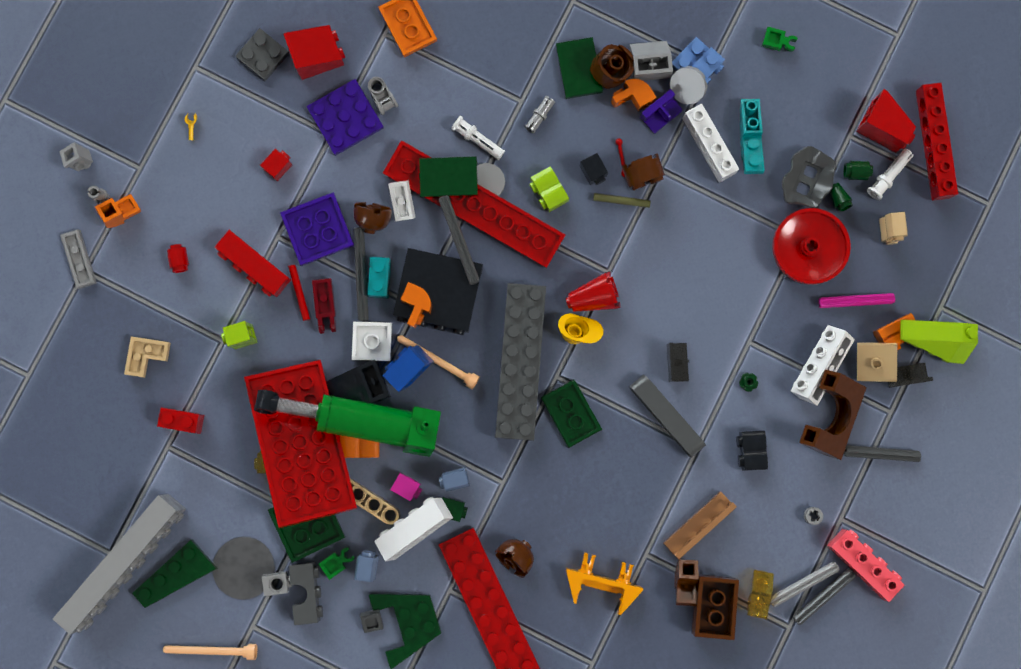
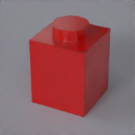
(276, 164)

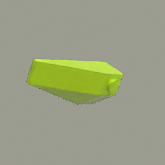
(946, 340)

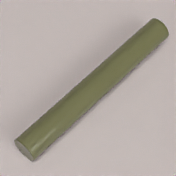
(622, 200)

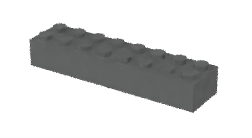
(520, 362)

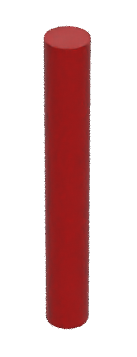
(299, 292)

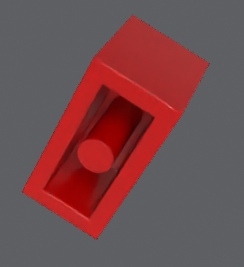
(180, 420)

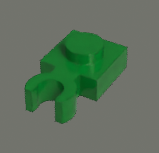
(776, 39)
(334, 564)

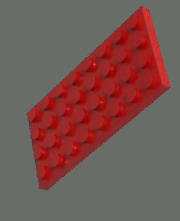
(301, 464)

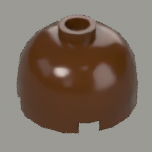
(372, 217)
(516, 555)

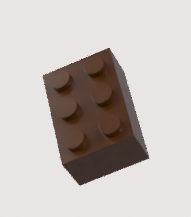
(715, 607)

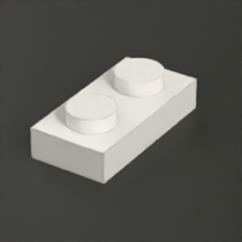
(402, 200)

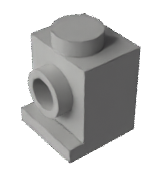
(80, 161)

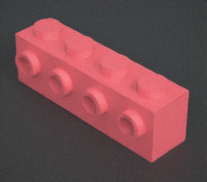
(866, 565)

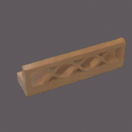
(699, 525)

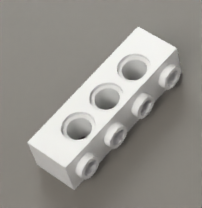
(710, 143)

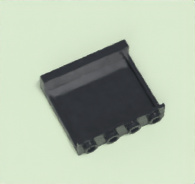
(445, 284)

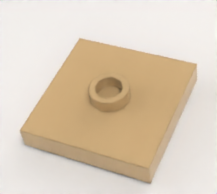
(877, 362)

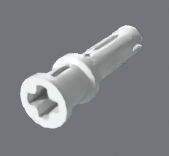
(497, 152)
(885, 180)

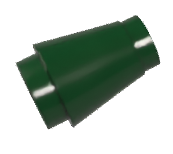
(840, 198)

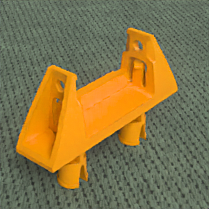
(621, 585)

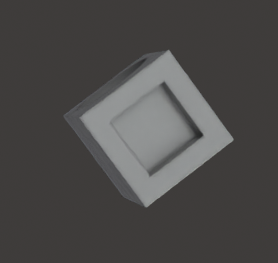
(267, 581)

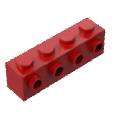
(252, 263)

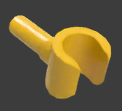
(191, 125)

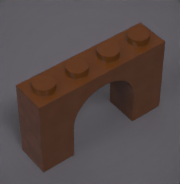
(848, 398)

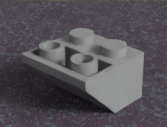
(651, 60)

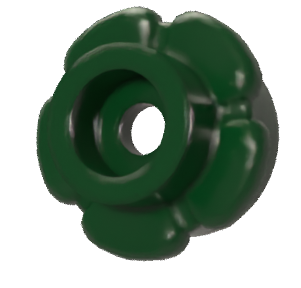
(743, 382)

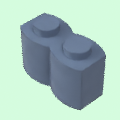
(454, 479)
(366, 566)

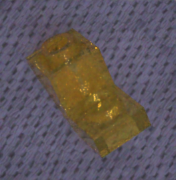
(760, 594)

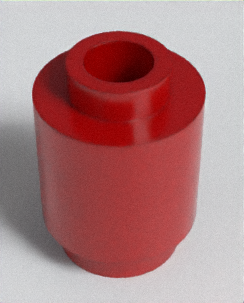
(178, 258)

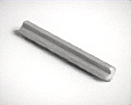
(804, 584)

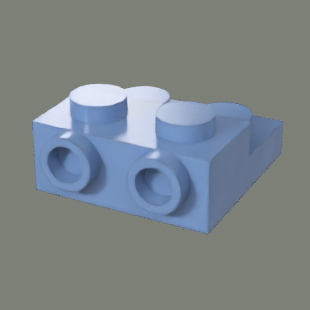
(700, 57)

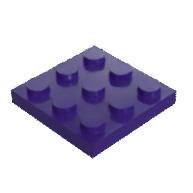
(345, 117)
(317, 229)

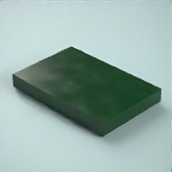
(575, 63)
(448, 176)
(571, 413)

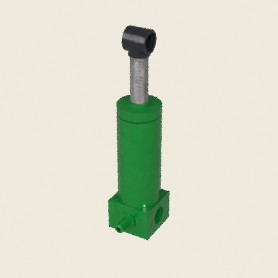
(412, 429)

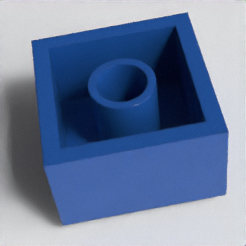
(407, 368)

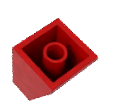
(314, 50)
(887, 123)

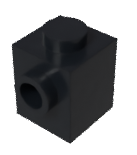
(594, 169)

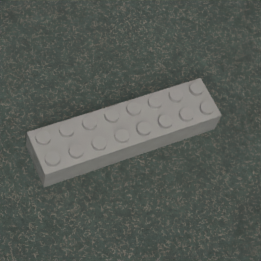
(119, 564)

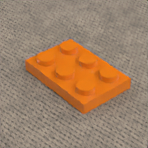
(407, 25)

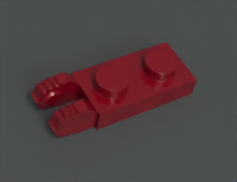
(324, 303)

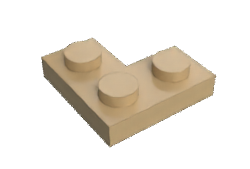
(141, 351)

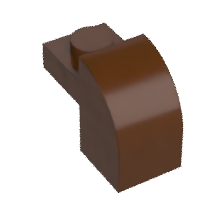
(685, 582)

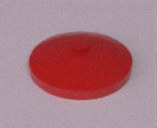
(811, 246)

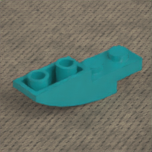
(751, 136)

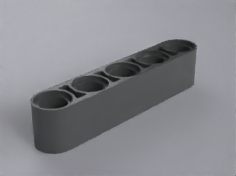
(667, 416)

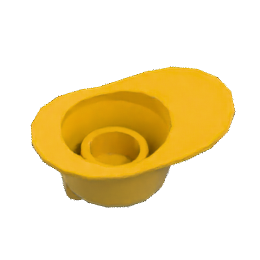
(579, 329)

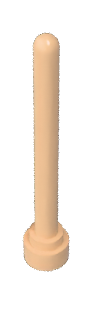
(469, 379)
(248, 652)

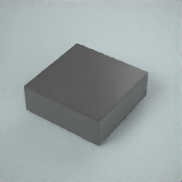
(371, 620)

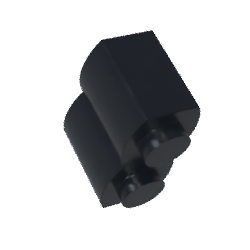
(753, 450)

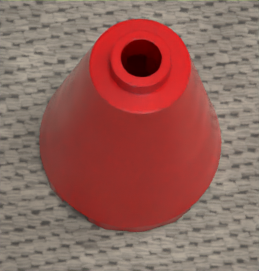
(595, 295)

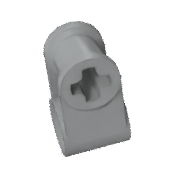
(383, 98)

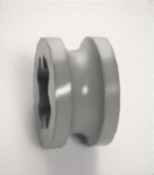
(818, 513)

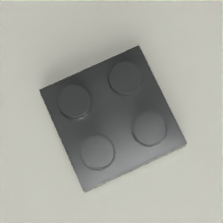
(262, 54)

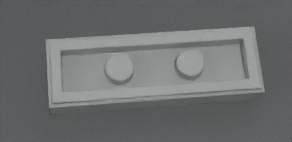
(78, 259)

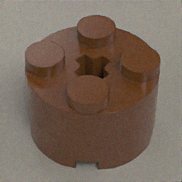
(612, 66)
(643, 171)

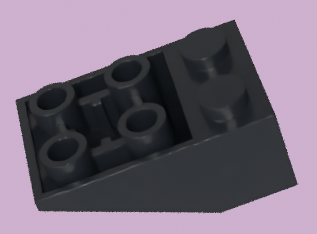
(360, 384)

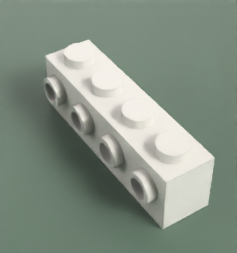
(825, 356)
(413, 528)

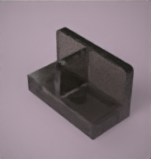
(677, 362)
(911, 375)

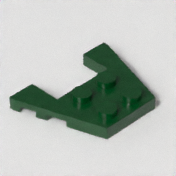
(416, 622)

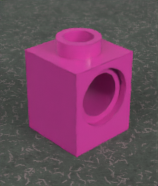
(406, 487)

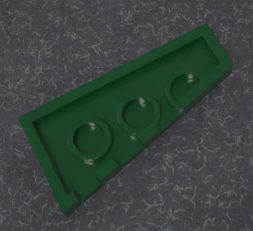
(180, 570)

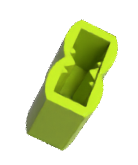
(549, 189)

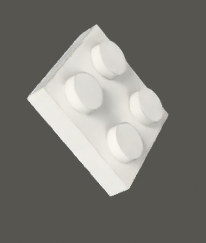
(371, 341)

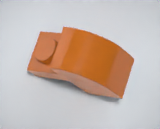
(637, 91)
(115, 213)
(420, 300)

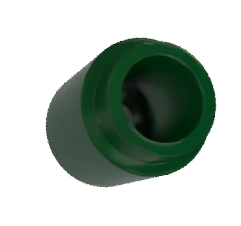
(858, 170)

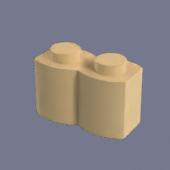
(893, 228)

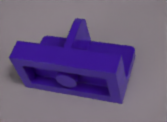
(661, 112)

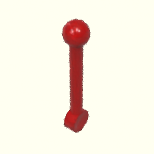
(619, 142)

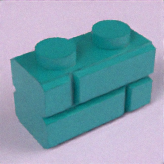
(379, 277)

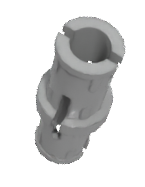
(539, 114)
(98, 195)

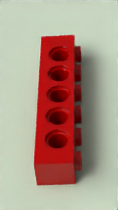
(936, 141)

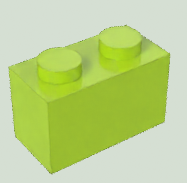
(239, 335)

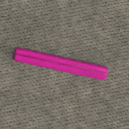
(856, 300)

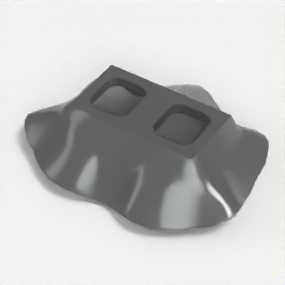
(819, 186)

